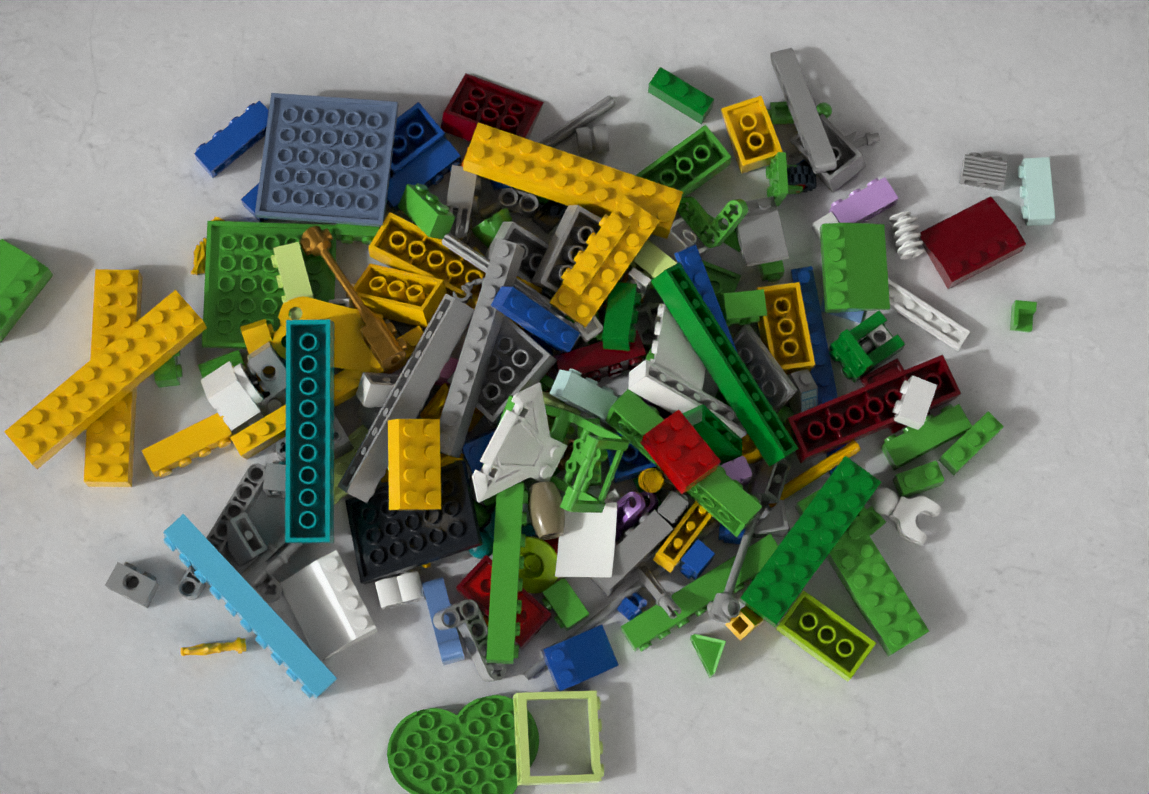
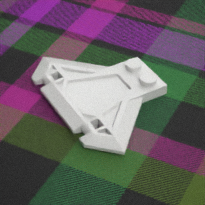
(519, 447)

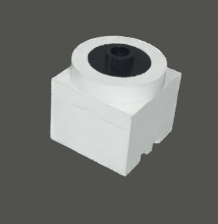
(233, 393)

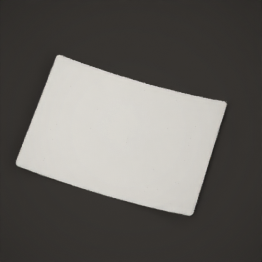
(587, 544)

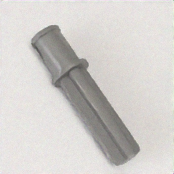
(663, 598)

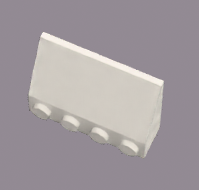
(328, 606)

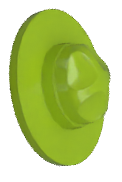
(539, 565)

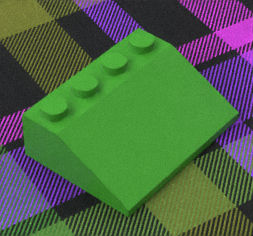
(854, 267)
(20, 284)

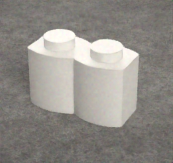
(399, 590)

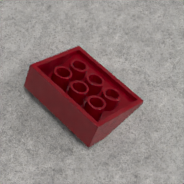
(490, 105)
(971, 242)

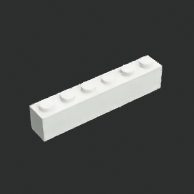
(676, 394)

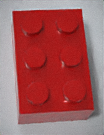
(680, 452)

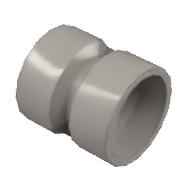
(592, 139)

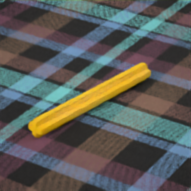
(818, 470)

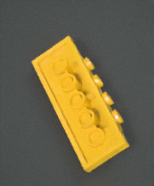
(603, 261)

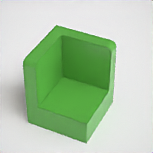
(1022, 315)

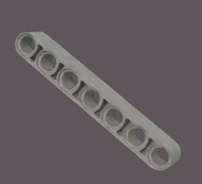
(803, 110)
(213, 537)

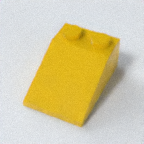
(751, 134)

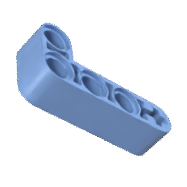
(447, 640)

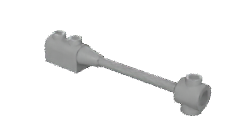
(767, 489)

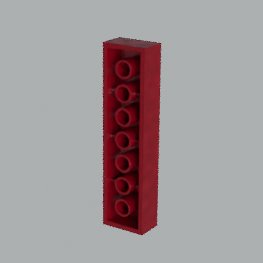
(864, 410)

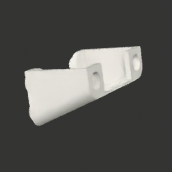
(674, 351)

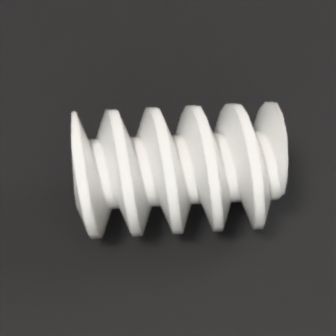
(905, 235)

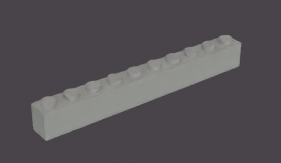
(477, 349)
(407, 395)

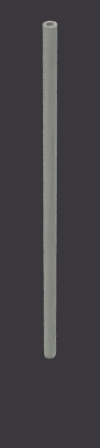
(605, 612)

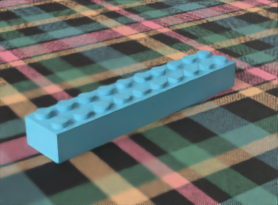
(249, 606)

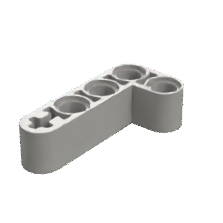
(473, 642)

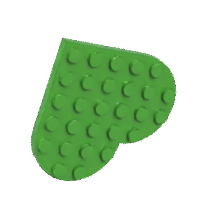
(461, 752)

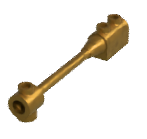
(376, 333)

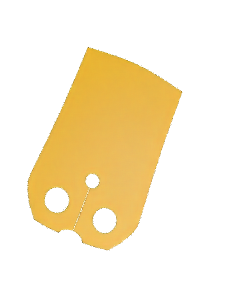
(349, 347)

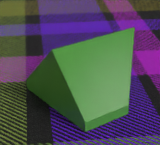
(708, 651)

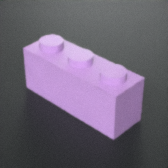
(865, 203)

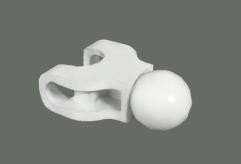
(904, 512)

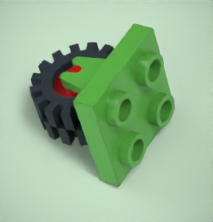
(788, 179)

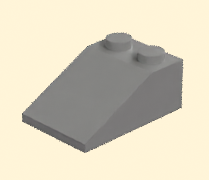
(848, 158)
(761, 233)

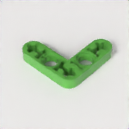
(712, 226)

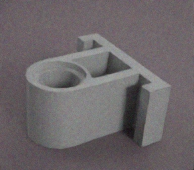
(646, 322)

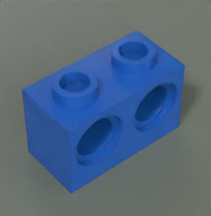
(696, 560)

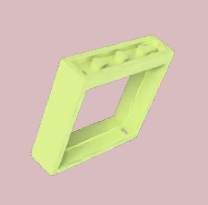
(522, 741)

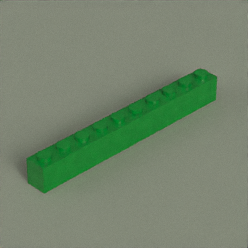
(724, 364)

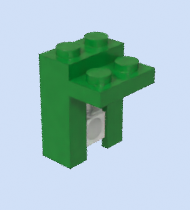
(854, 357)

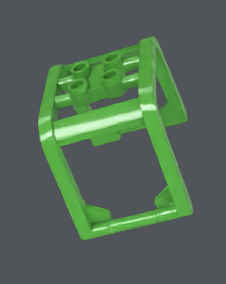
(585, 458)

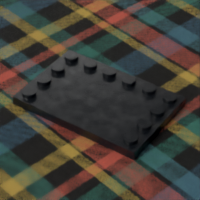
(405, 539)

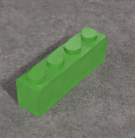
(934, 433)

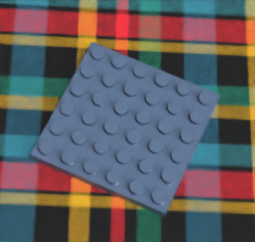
(327, 159)

